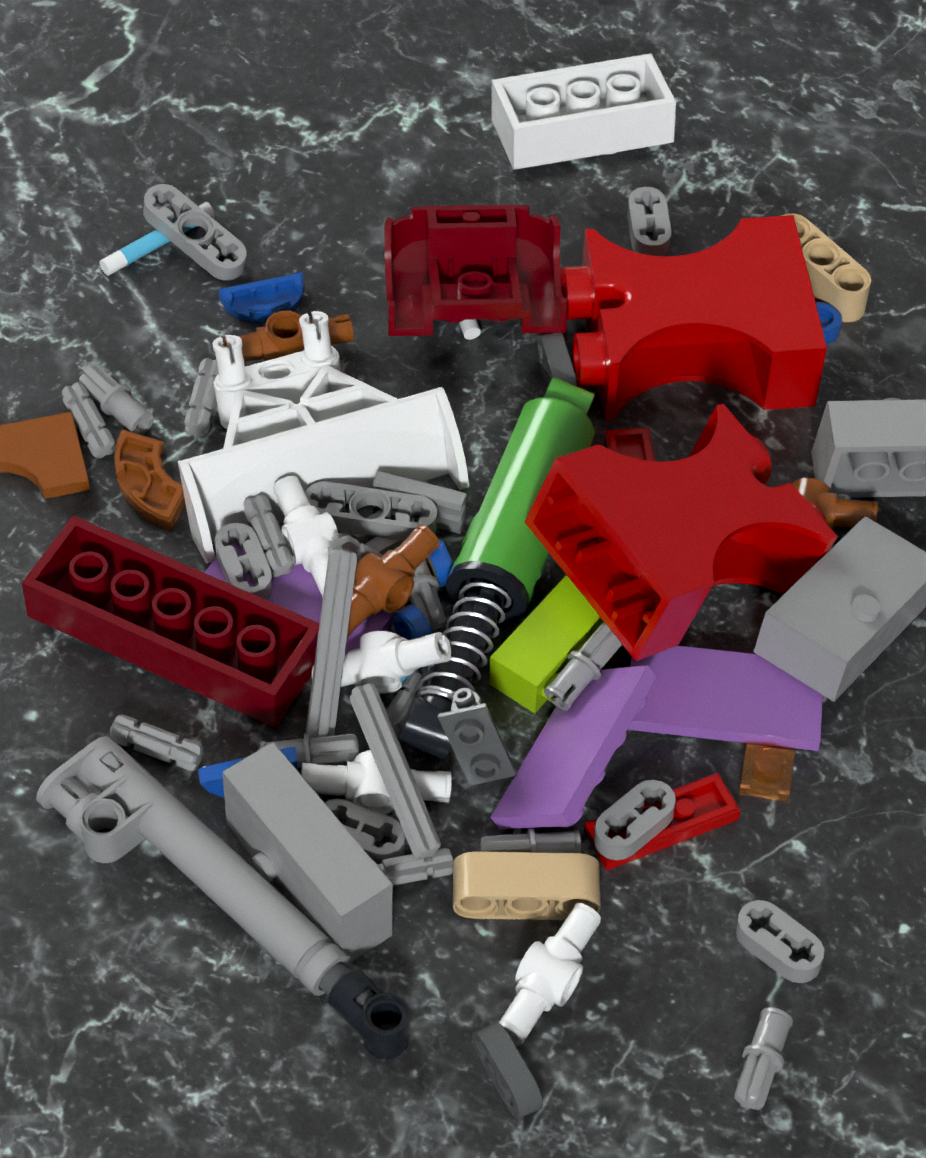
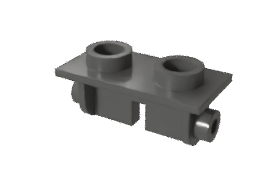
(476, 739)

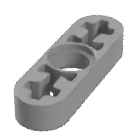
(201, 249)
(382, 526)

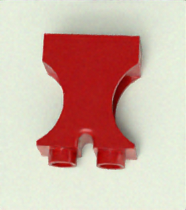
(712, 316)
(659, 535)

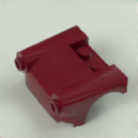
(473, 265)

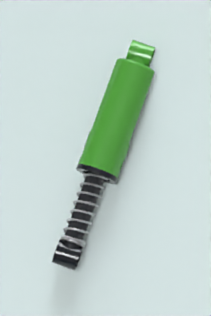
(499, 554)

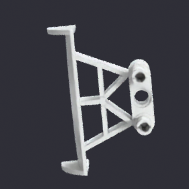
(312, 424)

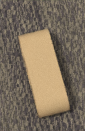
(832, 272)
(524, 885)

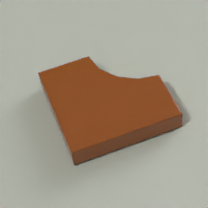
(45, 453)

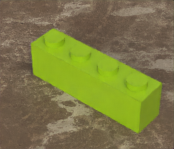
(541, 645)

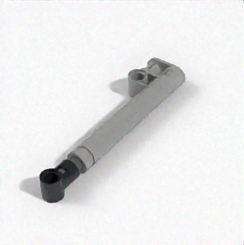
(113, 791)

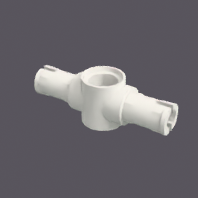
(305, 529)
(389, 657)
(363, 784)
(549, 972)

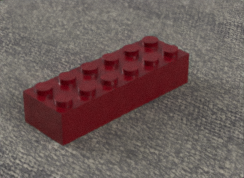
(173, 620)

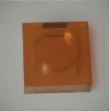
(767, 772)

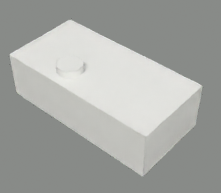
(583, 111)

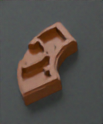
(145, 481)

